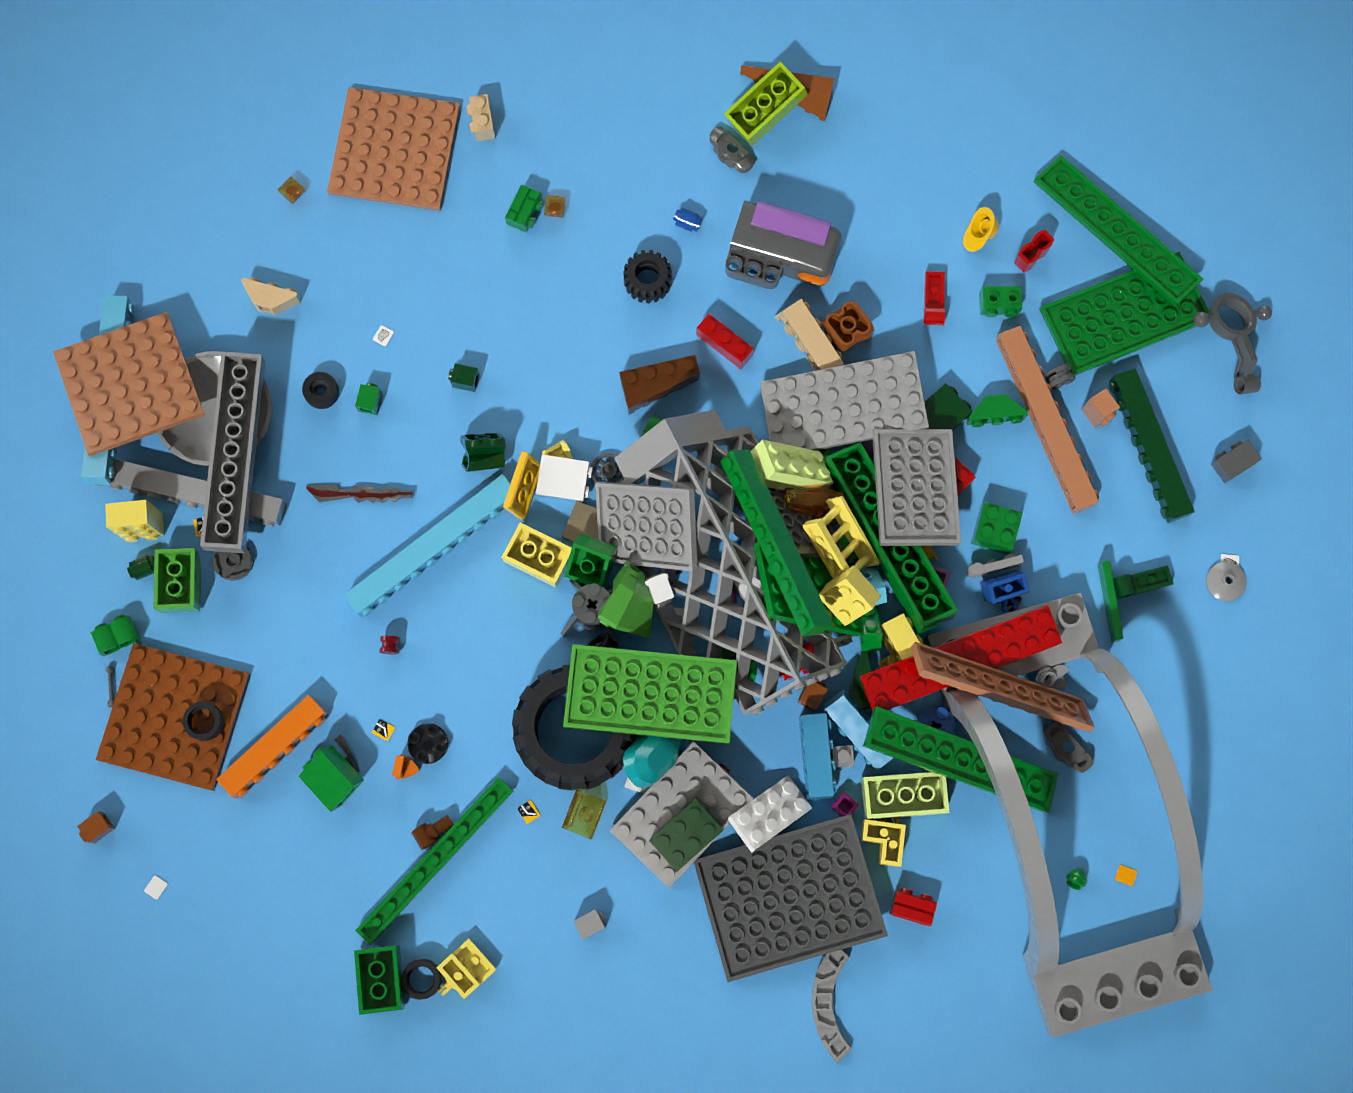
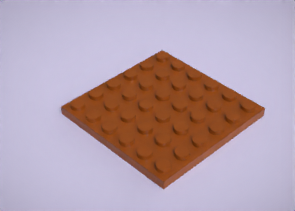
(149, 710)

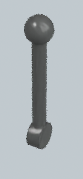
(109, 669)

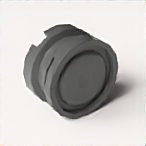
(1060, 376)

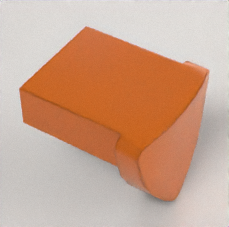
(404, 767)

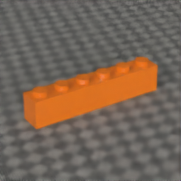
(272, 747)

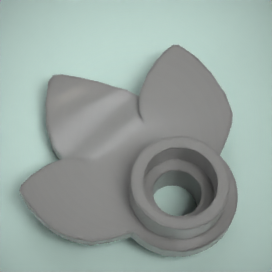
(1052, 676)

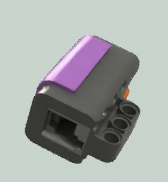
(781, 243)

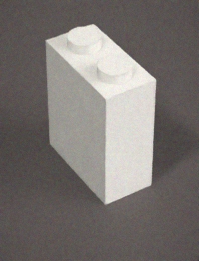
(563, 478)

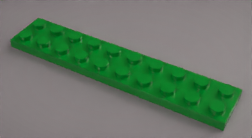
(1118, 230)
(951, 756)

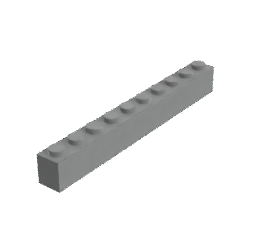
(187, 490)

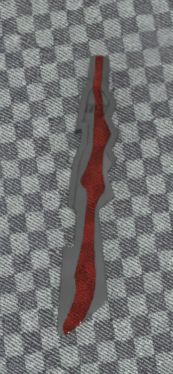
(360, 493)

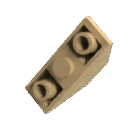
(269, 296)

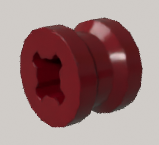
(389, 645)

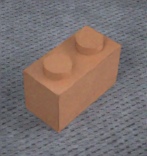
(1101, 409)

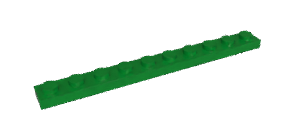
(434, 861)

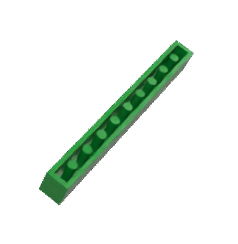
(776, 543)

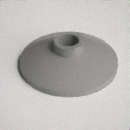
(1217, 585)

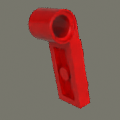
(934, 298)

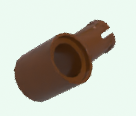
(426, 833)

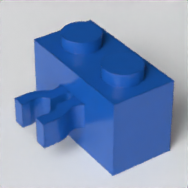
(1005, 587)

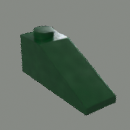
(856, 688)

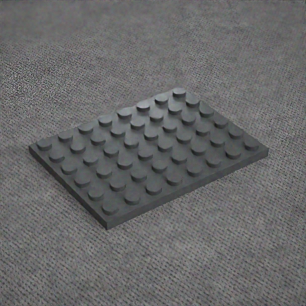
(790, 898)

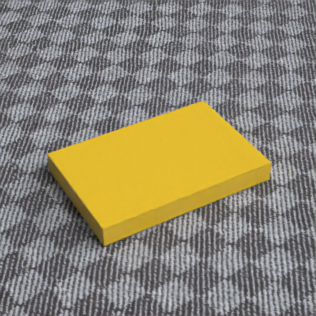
(522, 486)

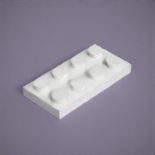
(769, 813)

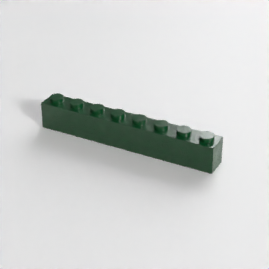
(1151, 446)

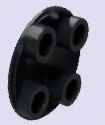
(427, 743)

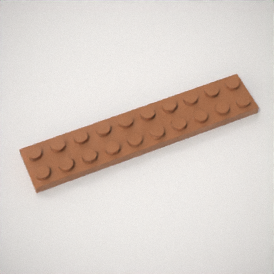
(1001, 687)

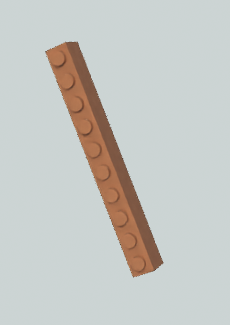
(1047, 420)

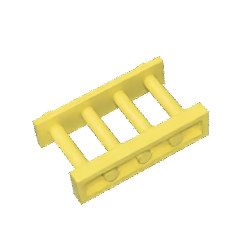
(826, 544)

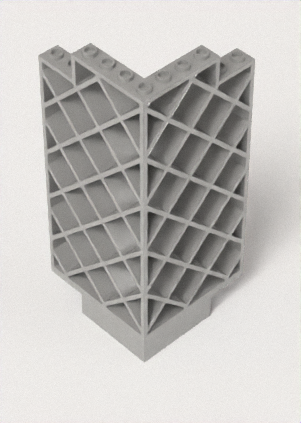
(644, 462)

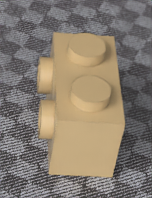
(481, 116)

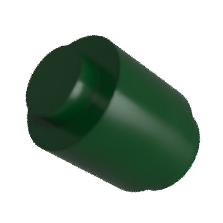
(141, 567)

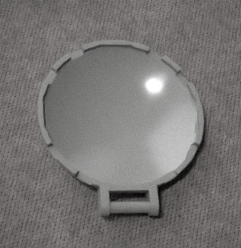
(193, 438)

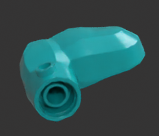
(650, 759)

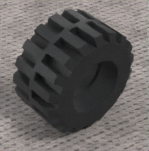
(652, 262)

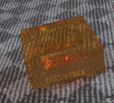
(291, 190)
(554, 206)

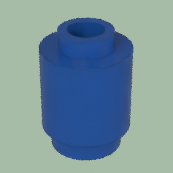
(687, 219)

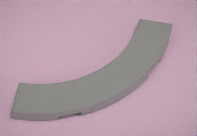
(823, 1004)

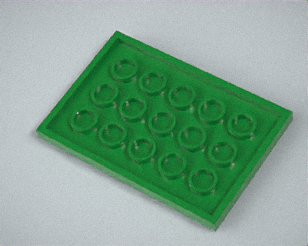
(776, 604)

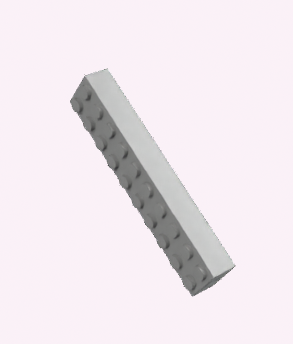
(232, 452)

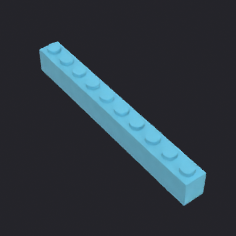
(115, 314)
(428, 548)

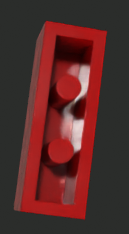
(724, 341)

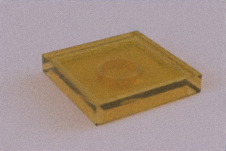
(583, 814)

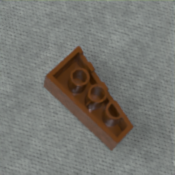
(657, 380)

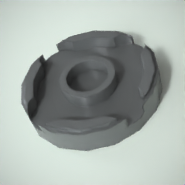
(233, 565)

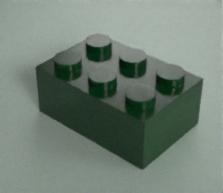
(687, 833)

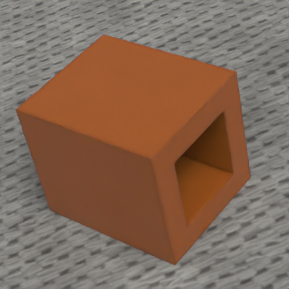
(813, 696)
(95, 827)

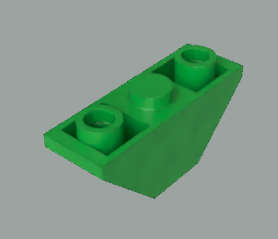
(996, 410)

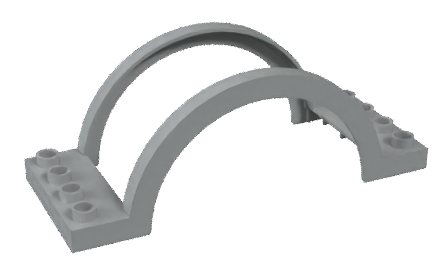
(1125, 977)

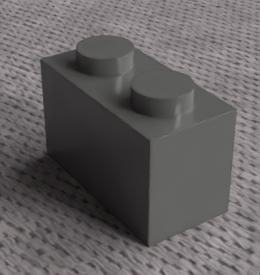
(1236, 461)

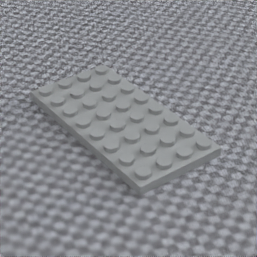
(845, 402)

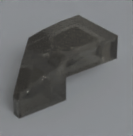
(346, 747)

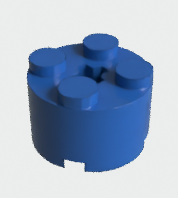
(938, 716)

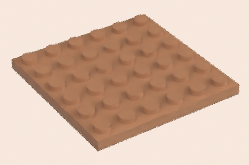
(393, 149)
(128, 384)

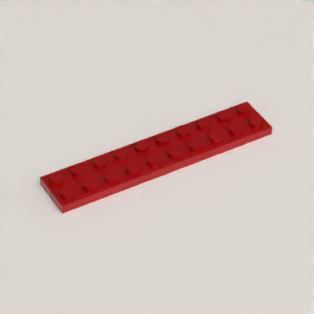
(990, 646)

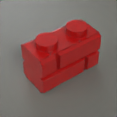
(913, 908)

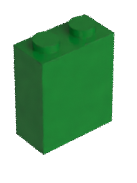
(330, 777)

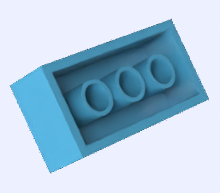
(816, 756)

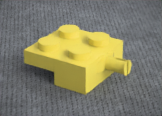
(465, 969)

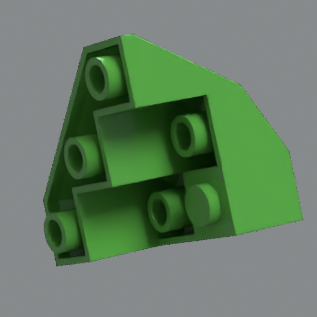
(630, 603)

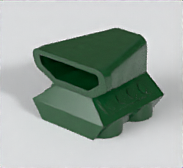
(483, 451)

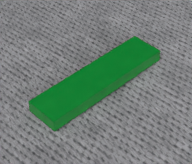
(1110, 601)

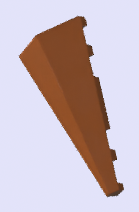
(817, 88)

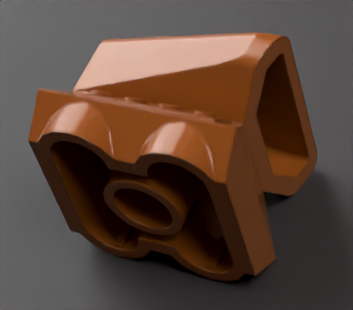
(847, 326)

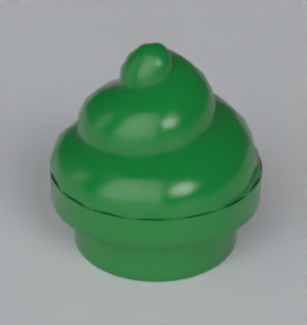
(1076, 879)

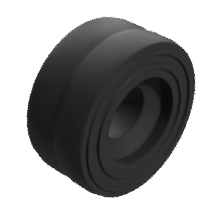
(320, 379)

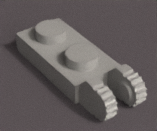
(993, 566)

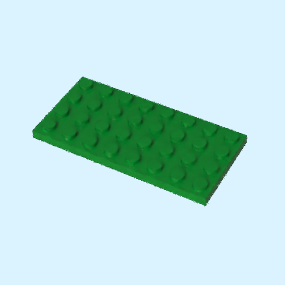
(1116, 320)

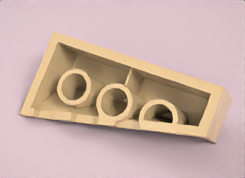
(809, 336)

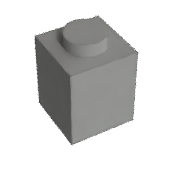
(843, 756)
(590, 923)

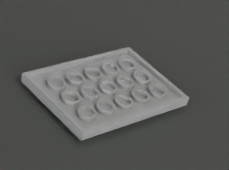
(916, 487)
(648, 524)
(690, 777)

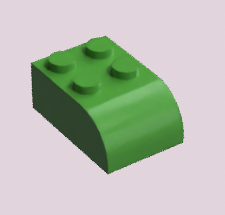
(177, 580)

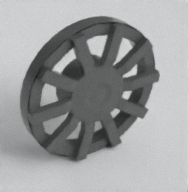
(608, 470)

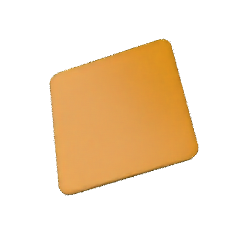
(1126, 875)

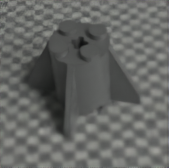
(584, 615)

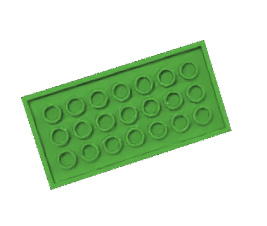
(650, 694)

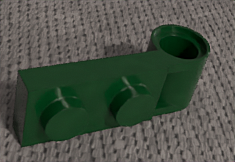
(1142, 582)

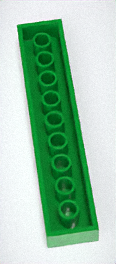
(903, 566)

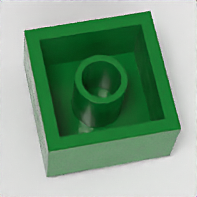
(996, 528)
(590, 561)

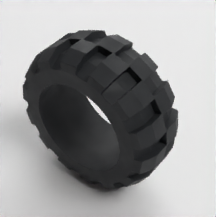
(550, 771)

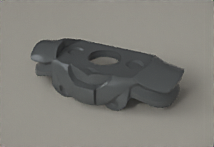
(740, 159)
(1056, 736)

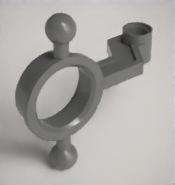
(1244, 381)

